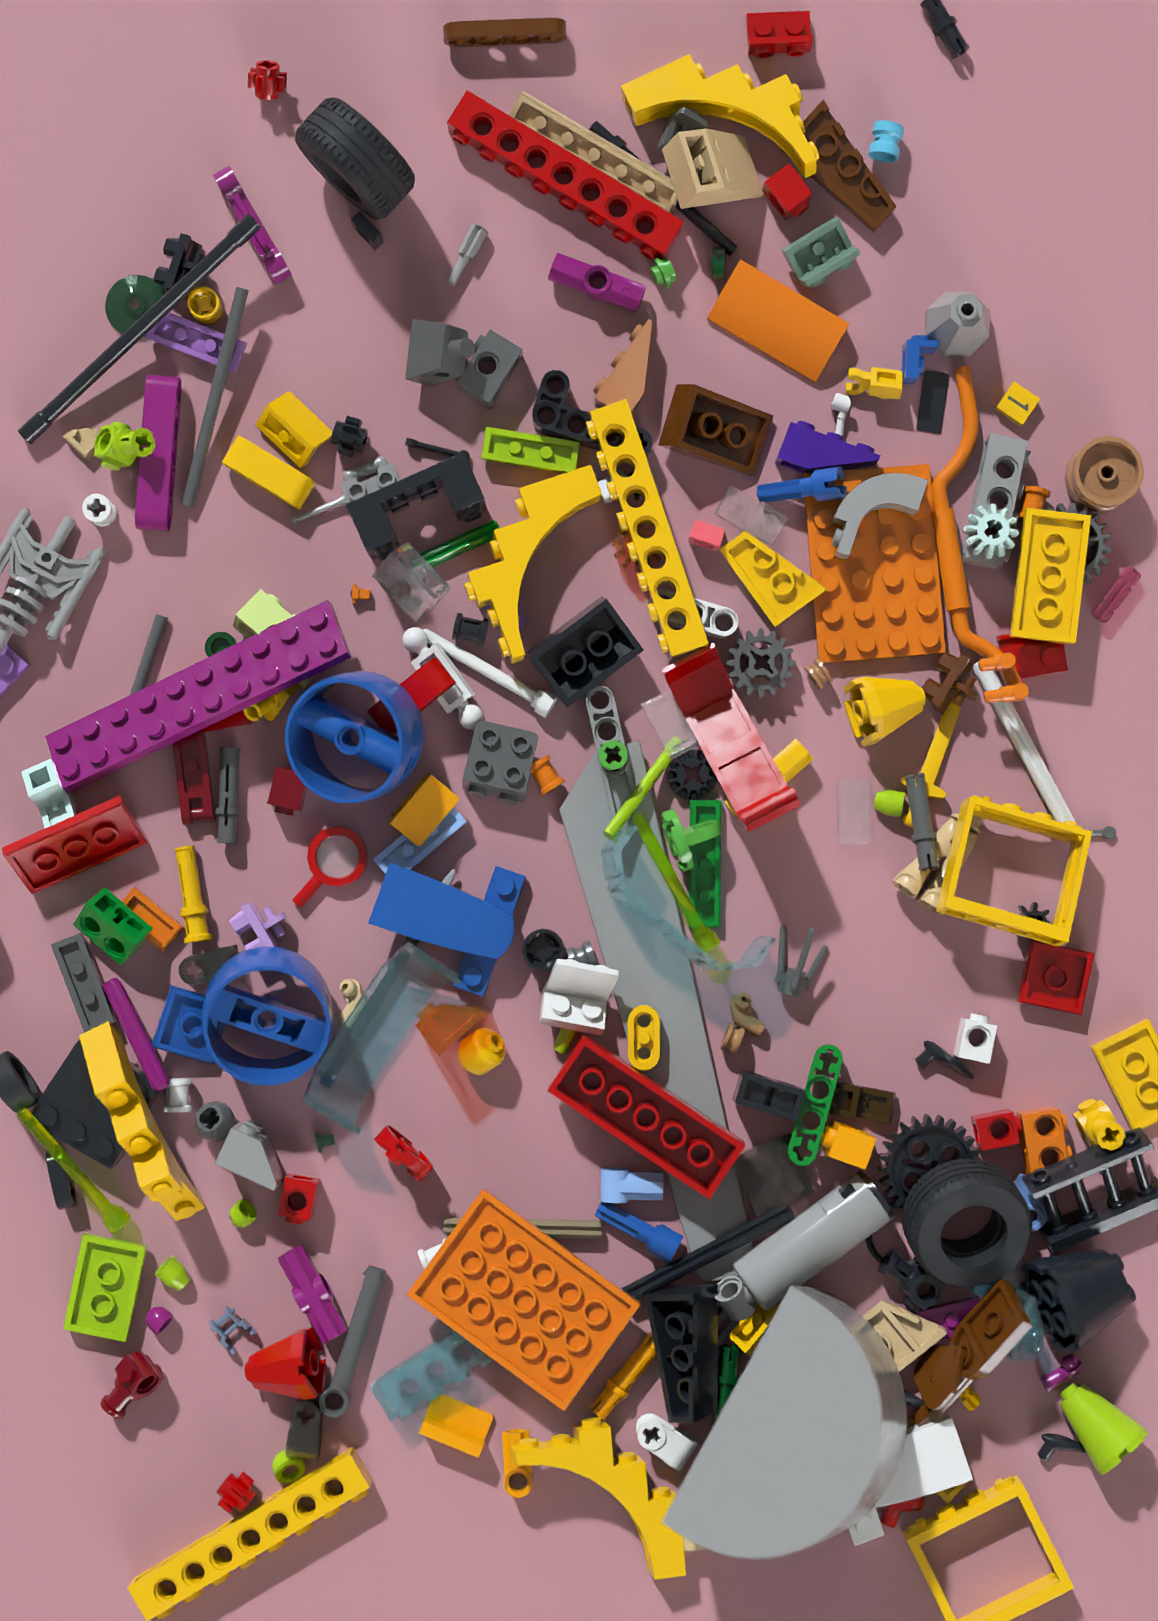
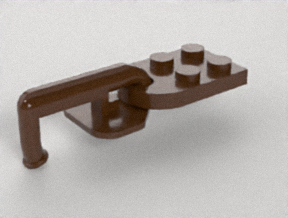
(973, 1351)

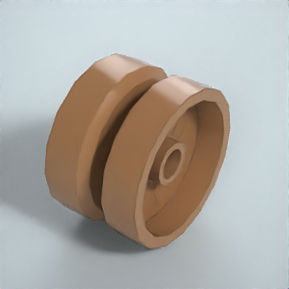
(1117, 460)

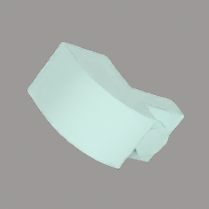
(48, 794)

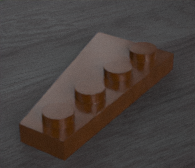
(843, 171)

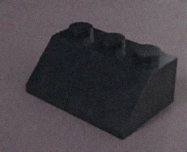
(584, 651)

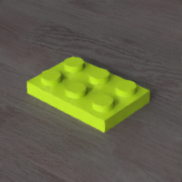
(105, 1287)

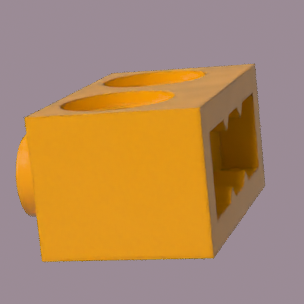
(848, 1143)

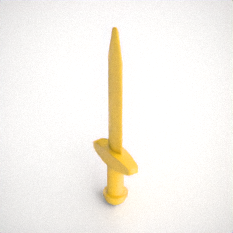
(935, 756)

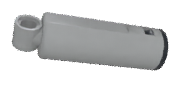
(804, 1247)

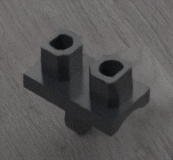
(184, 256)

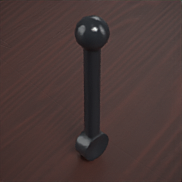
(416, 444)

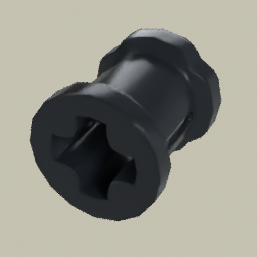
(470, 629)

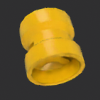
(200, 302)

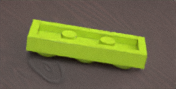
(530, 450)

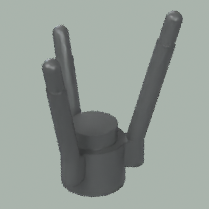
(794, 980)

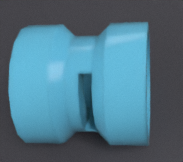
(886, 140)

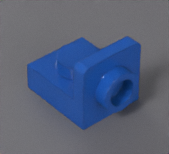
(912, 362)

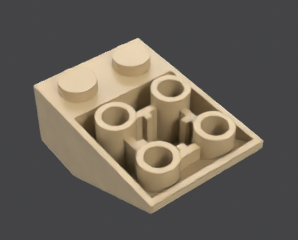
(711, 168)

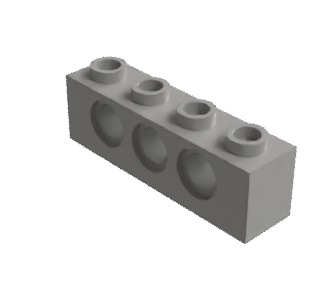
(1013, 454)

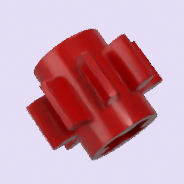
(267, 80)
(236, 1492)

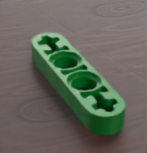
(818, 1106)

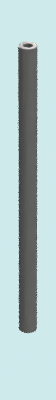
(215, 396)

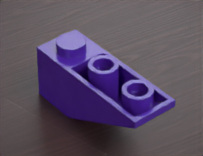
(811, 450)

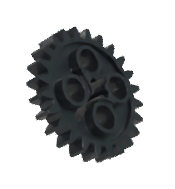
(935, 1138)

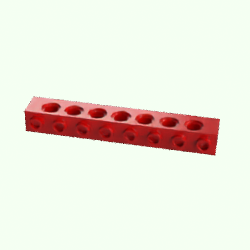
(475, 112)

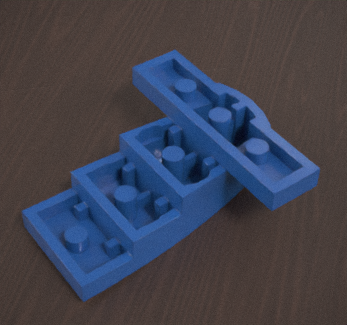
(452, 918)

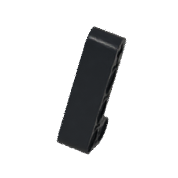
(565, 414)

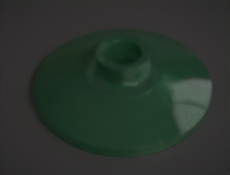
(125, 290)

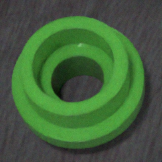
(663, 272)

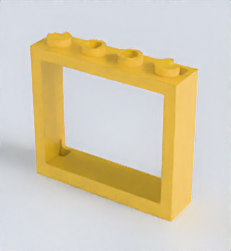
(1038, 823)
(975, 1504)

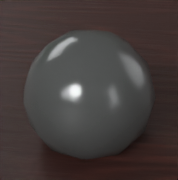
(214, 1121)

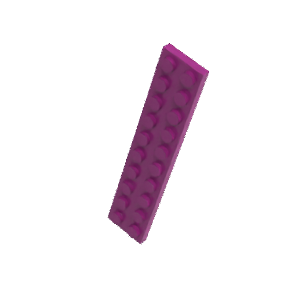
(198, 696)

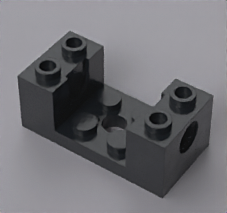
(451, 474)

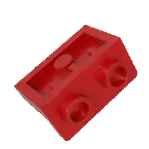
(778, 33)

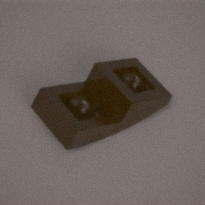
(863, 1102)

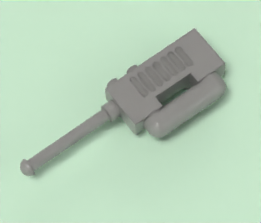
(353, 489)

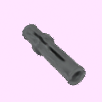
(228, 795)
(921, 821)

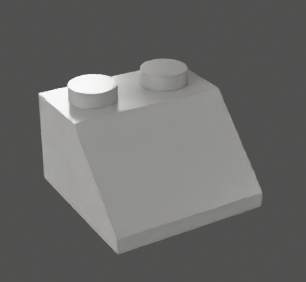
(251, 1155)

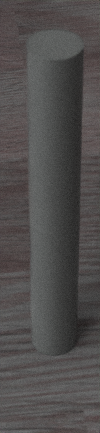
(149, 653)

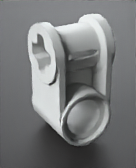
(669, 1444)

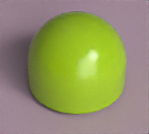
(281, 1462)

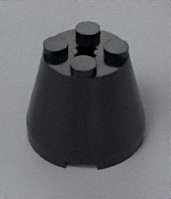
(1077, 1295)

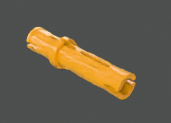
(621, 1383)

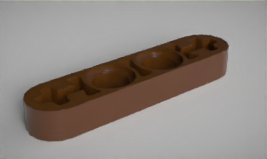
(504, 32)

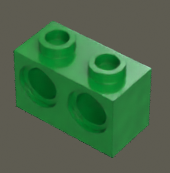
(112, 926)

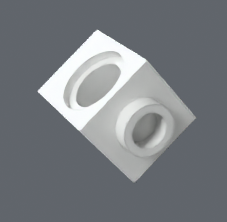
(982, 1051)

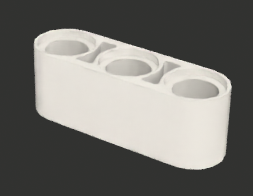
(708, 614)

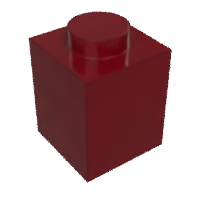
(286, 792)

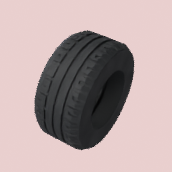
(355, 158)
(982, 1256)

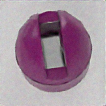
(158, 1319)

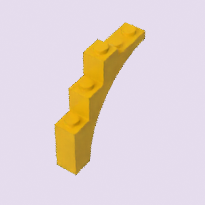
(730, 95)
(544, 508)
(134, 1124)
(624, 1477)

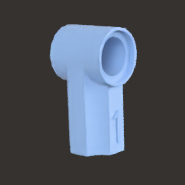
(622, 1185)

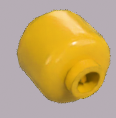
(481, 1051)

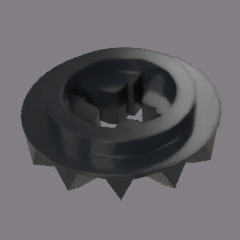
(677, 775)

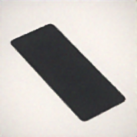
(932, 401)

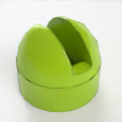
(243, 1213)

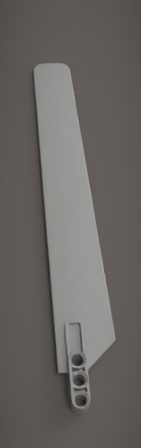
(651, 969)

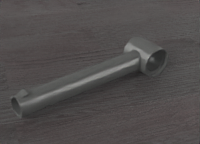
(354, 1341)

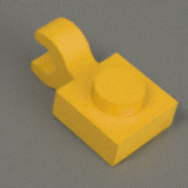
(879, 382)

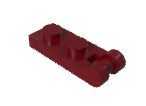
(194, 778)

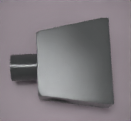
(437, 352)

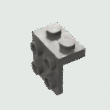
(499, 762)

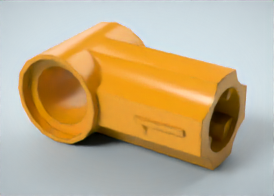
(512, 1437)

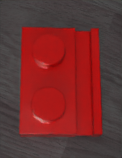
(1034, 656)

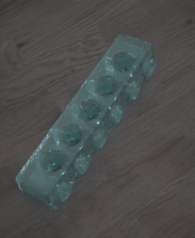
(399, 1403)

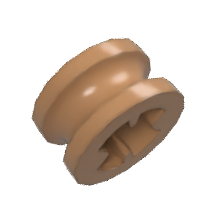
(818, 673)
(732, 1038)

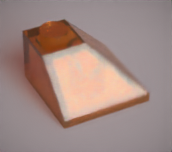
(448, 1022)

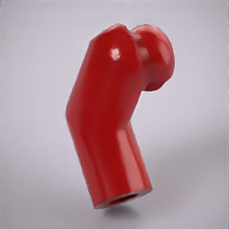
(892, 1512)

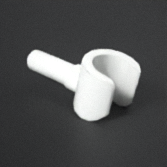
(841, 404)

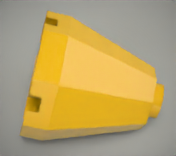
(881, 706)

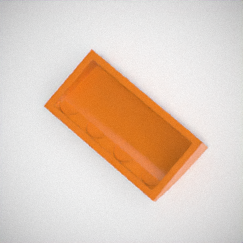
(777, 321)

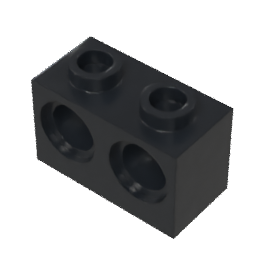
(769, 1095)

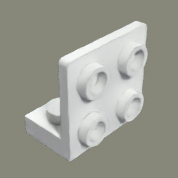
(577, 996)

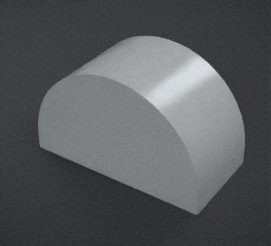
(800, 1438)

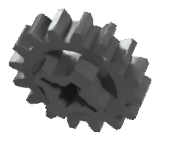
(750, 673)

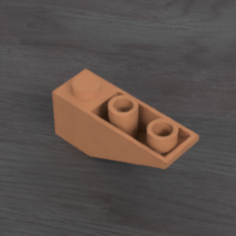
(629, 372)

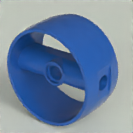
(334, 723)
(243, 1010)

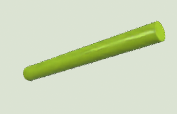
(637, 796)

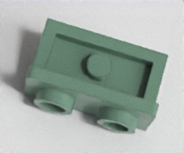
(820, 253)

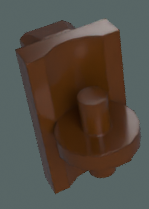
(957, 671)

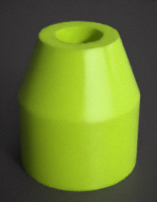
(890, 802)
(173, 1274)

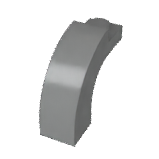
(888, 490)

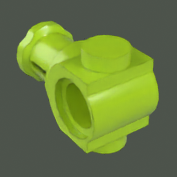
(120, 445)

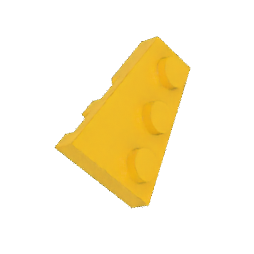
(770, 578)

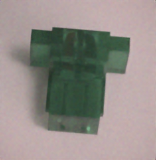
(323, 1141)

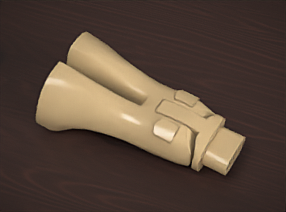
(911, 879)

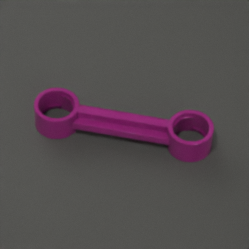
(261, 240)

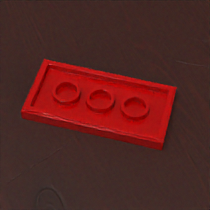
(75, 845)

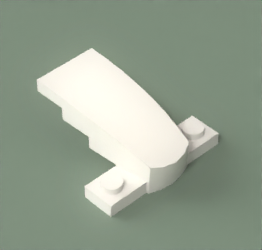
(929, 1464)

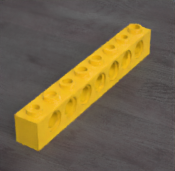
(619, 419)
(156, 1601)

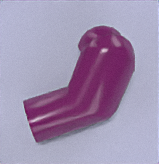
(1069, 1369)

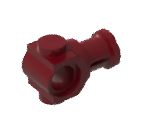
(135, 1379)

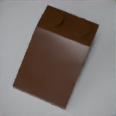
(715, 429)

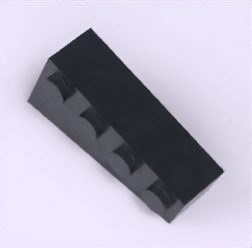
(686, 1348)

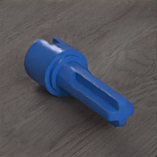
(819, 486)
(659, 1240)

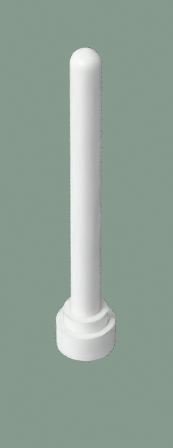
(540, 700)

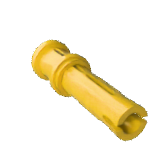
(193, 909)

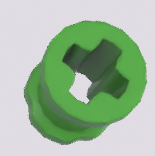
(611, 745)

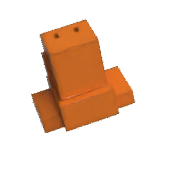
(359, 594)

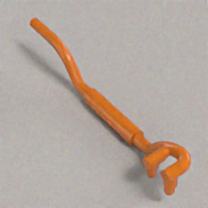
(951, 559)

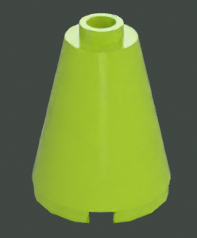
(1100, 1426)

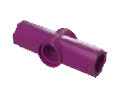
(577, 274)
(312, 1293)

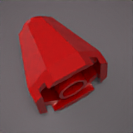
(289, 1366)

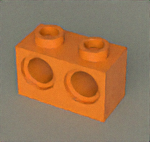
(1035, 1144)

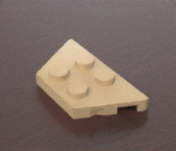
(903, 1331)

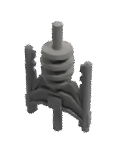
(41, 574)

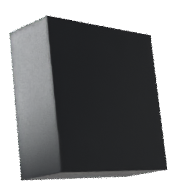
(367, 230)

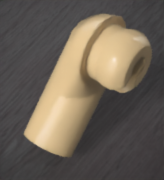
(351, 992)

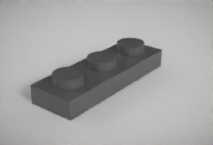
(83, 982)

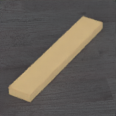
(595, 151)

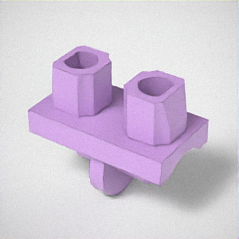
(251, 918)

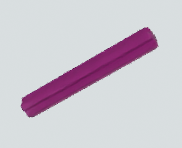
(136, 1034)

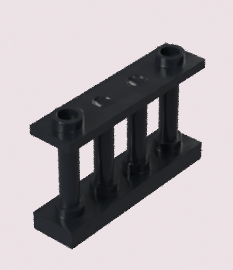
(1102, 1214)

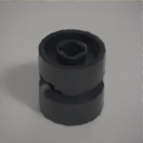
(542, 949)

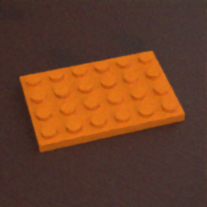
(887, 590)
(523, 1299)

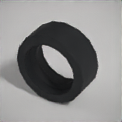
(16, 1083)

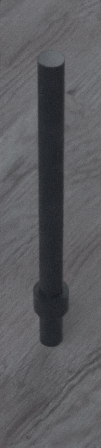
(690, 213)

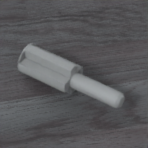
(468, 250)

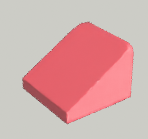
(706, 535)

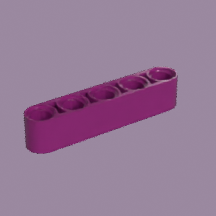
(158, 469)

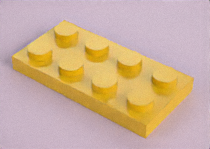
(1050, 576)

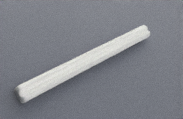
(1026, 749)

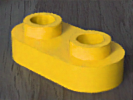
(643, 1036)

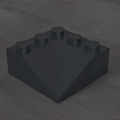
(75, 1113)

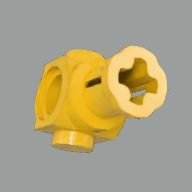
(1098, 1125)

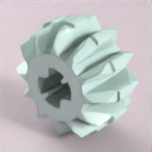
(980, 524)

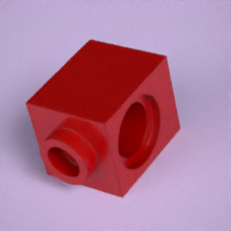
(787, 192)
(982, 1129)
(308, 1187)

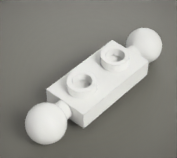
(456, 697)

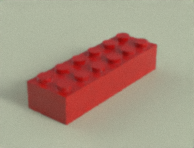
(646, 1116)

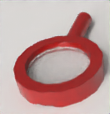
(335, 858)

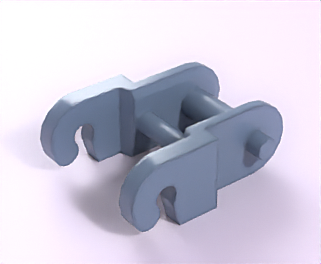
(216, 1326)

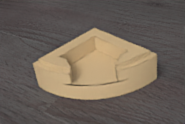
(83, 440)

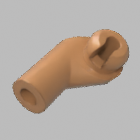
(742, 1015)

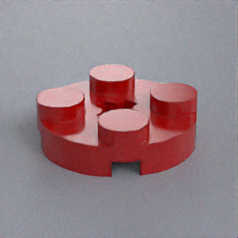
(401, 1151)

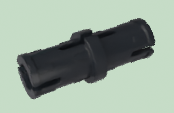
(945, 27)

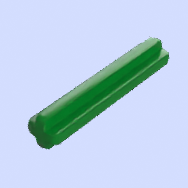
(460, 544)

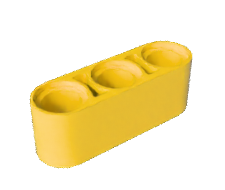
(268, 472)

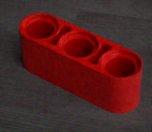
(424, 687)

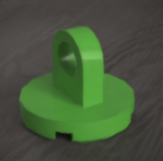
(680, 839)

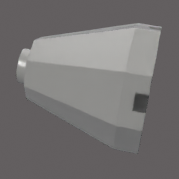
(958, 323)

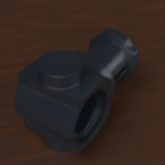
(910, 1280)

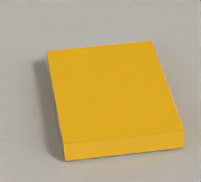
(1131, 1071)

